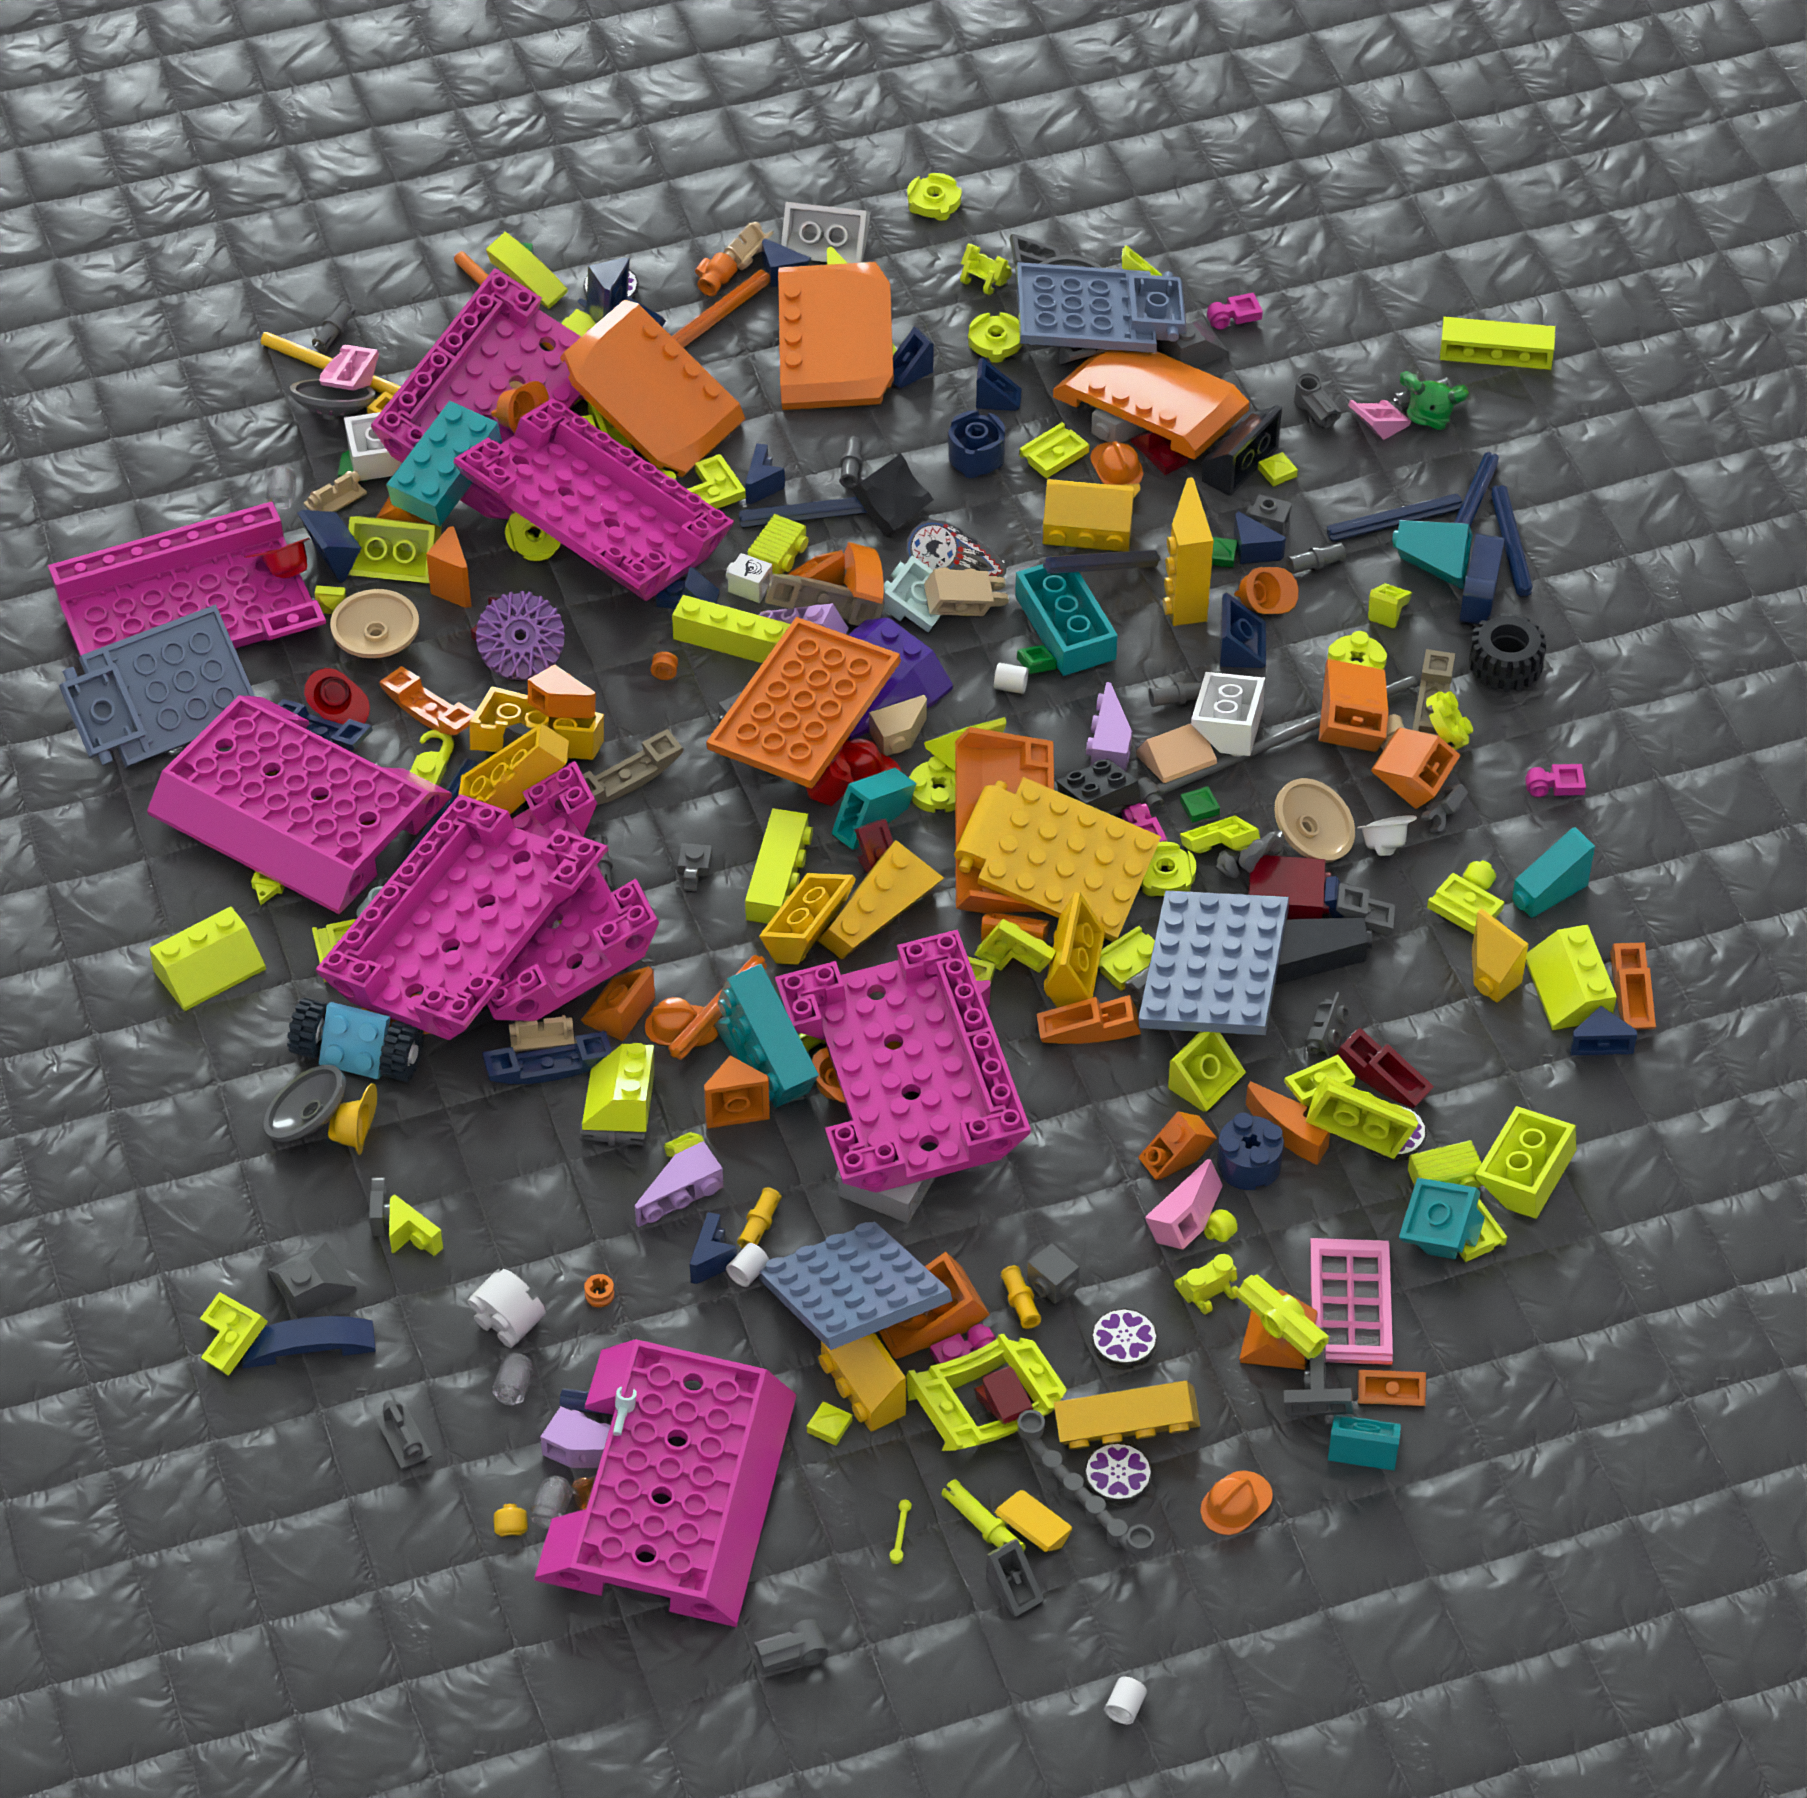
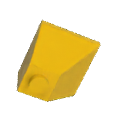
(1496, 957)

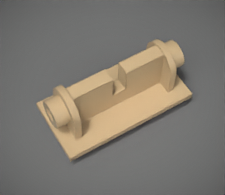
(752, 238)
(339, 495)
(541, 1035)

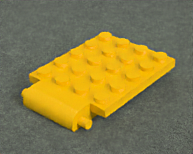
(1051, 846)

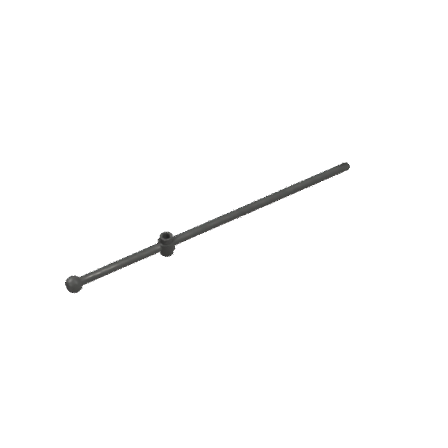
(1151, 792)

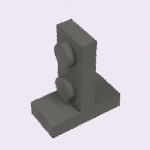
(1315, 1397)

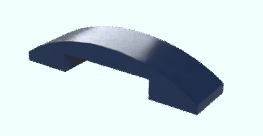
(346, 736)
(547, 1064)
(310, 1335)

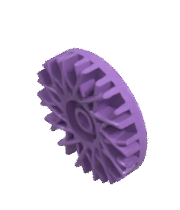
(514, 615)

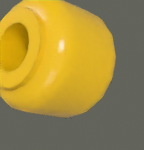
(510, 1521)

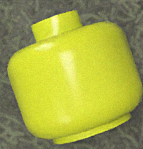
(1480, 874)
(1220, 1226)

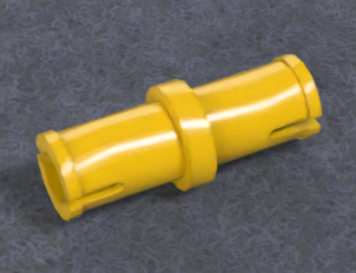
(760, 1218)
(1020, 1297)

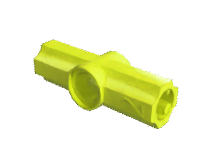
(1282, 1316)

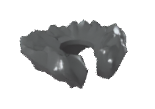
(1270, 845)

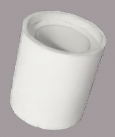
(1011, 678)
(747, 1265)
(1125, 1700)

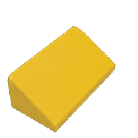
(1034, 1521)

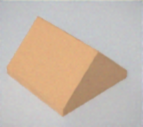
(1177, 753)

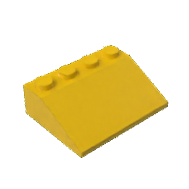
(1189, 561)

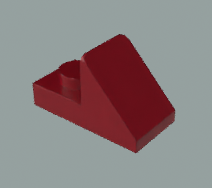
(1159, 451)
(874, 841)
(1003, 1395)

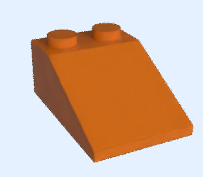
(941, 1322)

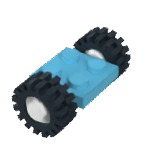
(355, 1040)

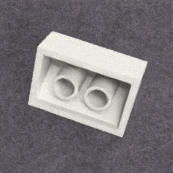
(815, 228)
(366, 450)
(1229, 711)

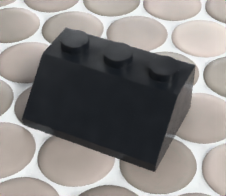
(1239, 453)

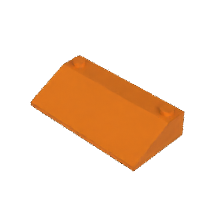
(981, 761)

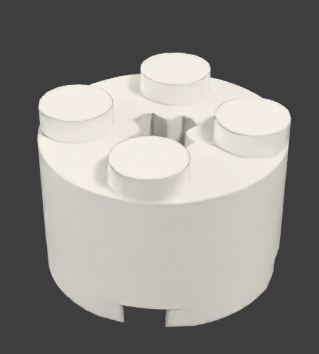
(506, 1307)

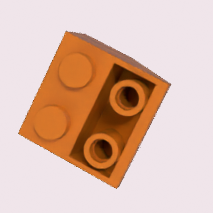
(1415, 765)

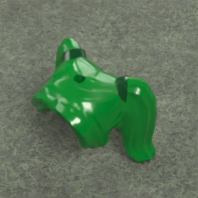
(1430, 393)

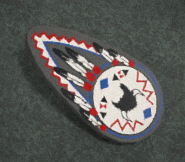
(948, 546)

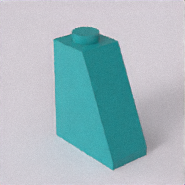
(1436, 548)
(872, 799)
(1555, 874)

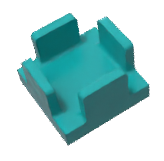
(1442, 1218)

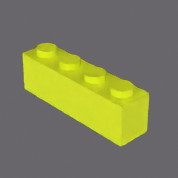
(1497, 343)
(726, 629)
(778, 864)

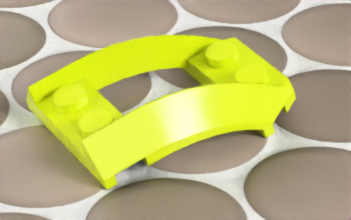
(947, 1413)

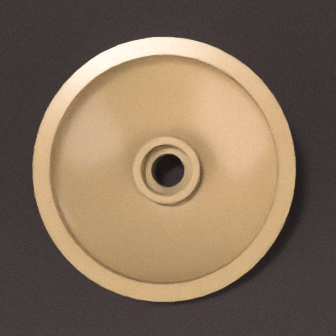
(374, 623)
(1314, 820)

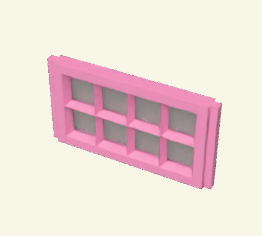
(1353, 1299)

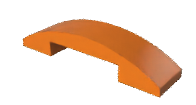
(425, 706)

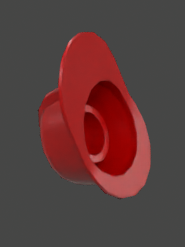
(286, 560)
(336, 697)
(866, 759)

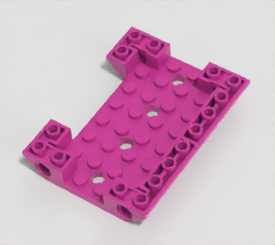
(472, 365)
(583, 482)
(274, 819)
(438, 905)
(596, 927)
(944, 1056)
(715, 1481)

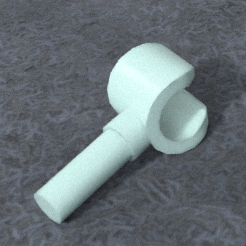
(624, 1406)

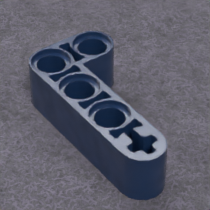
(1481, 579)

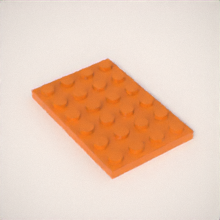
(803, 702)

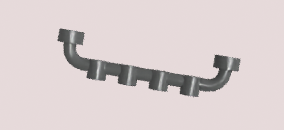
(1138, 1539)

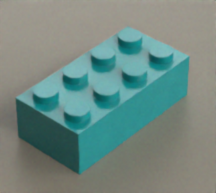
(428, 479)
(1066, 618)
(767, 1034)

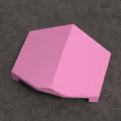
(350, 368)
(1381, 417)

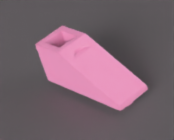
(1186, 1209)

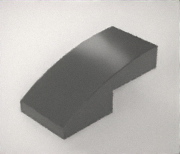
(1355, 903)

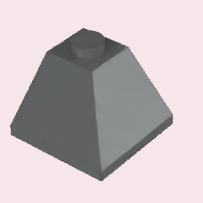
(1195, 346)
(311, 1280)

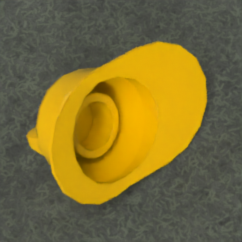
(354, 1119)

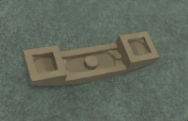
(803, 591)
(1435, 678)
(636, 770)

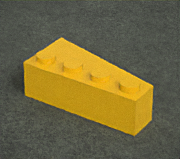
(507, 708)
(516, 768)
(884, 894)
(1127, 1413)

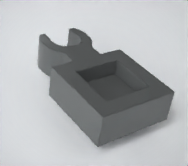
(379, 1211)

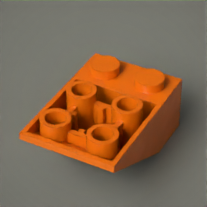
(1354, 706)

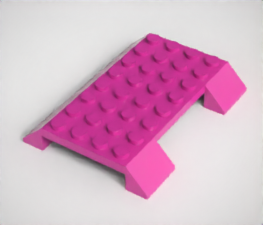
(182, 572)

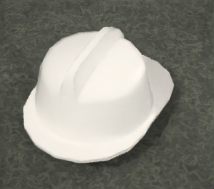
(1387, 834)

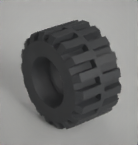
(1507, 652)

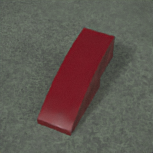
(1383, 1069)

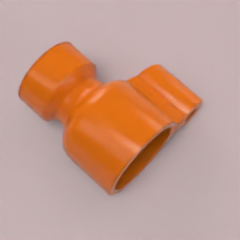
(715, 273)

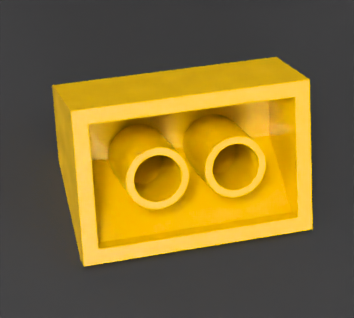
(1088, 515)
(805, 916)
(1077, 954)
(868, 1379)

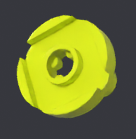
(939, 207)
(994, 347)
(526, 543)
(1358, 646)
(1448, 719)
(926, 776)
(1179, 879)

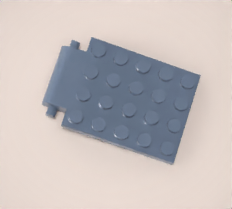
(1098, 307)
(155, 688)

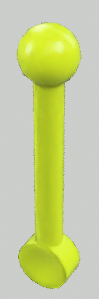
(896, 1554)

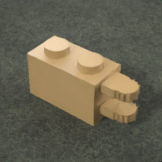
(963, 592)

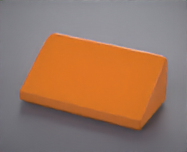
(1391, 1387)

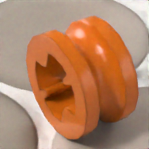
(664, 665)
(601, 1281)

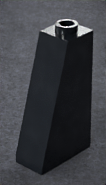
(1321, 946)

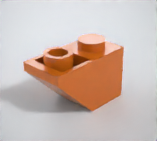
(560, 695)
(1177, 1145)

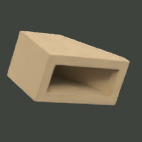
(898, 725)

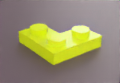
(719, 483)
(1230, 831)
(1010, 942)
(237, 1331)

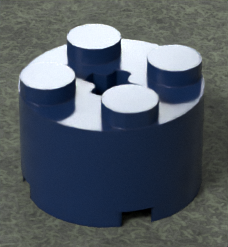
(976, 443)
(1250, 1151)

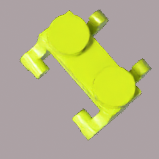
(985, 268)
(1208, 1281)

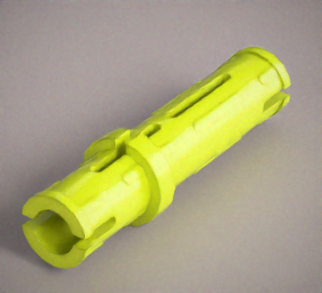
(993, 1529)

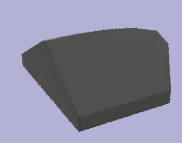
(1030, 251)

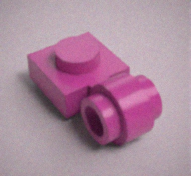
(1240, 308)
(1564, 778)
(1140, 816)
(956, 1347)

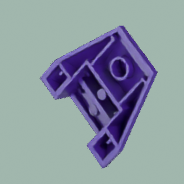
(915, 676)

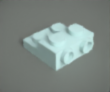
(907, 594)

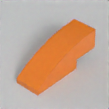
(864, 573)
(1633, 985)
(1089, 1021)
(1298, 1136)

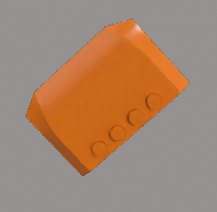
(834, 335)
(651, 389)
(1157, 396)

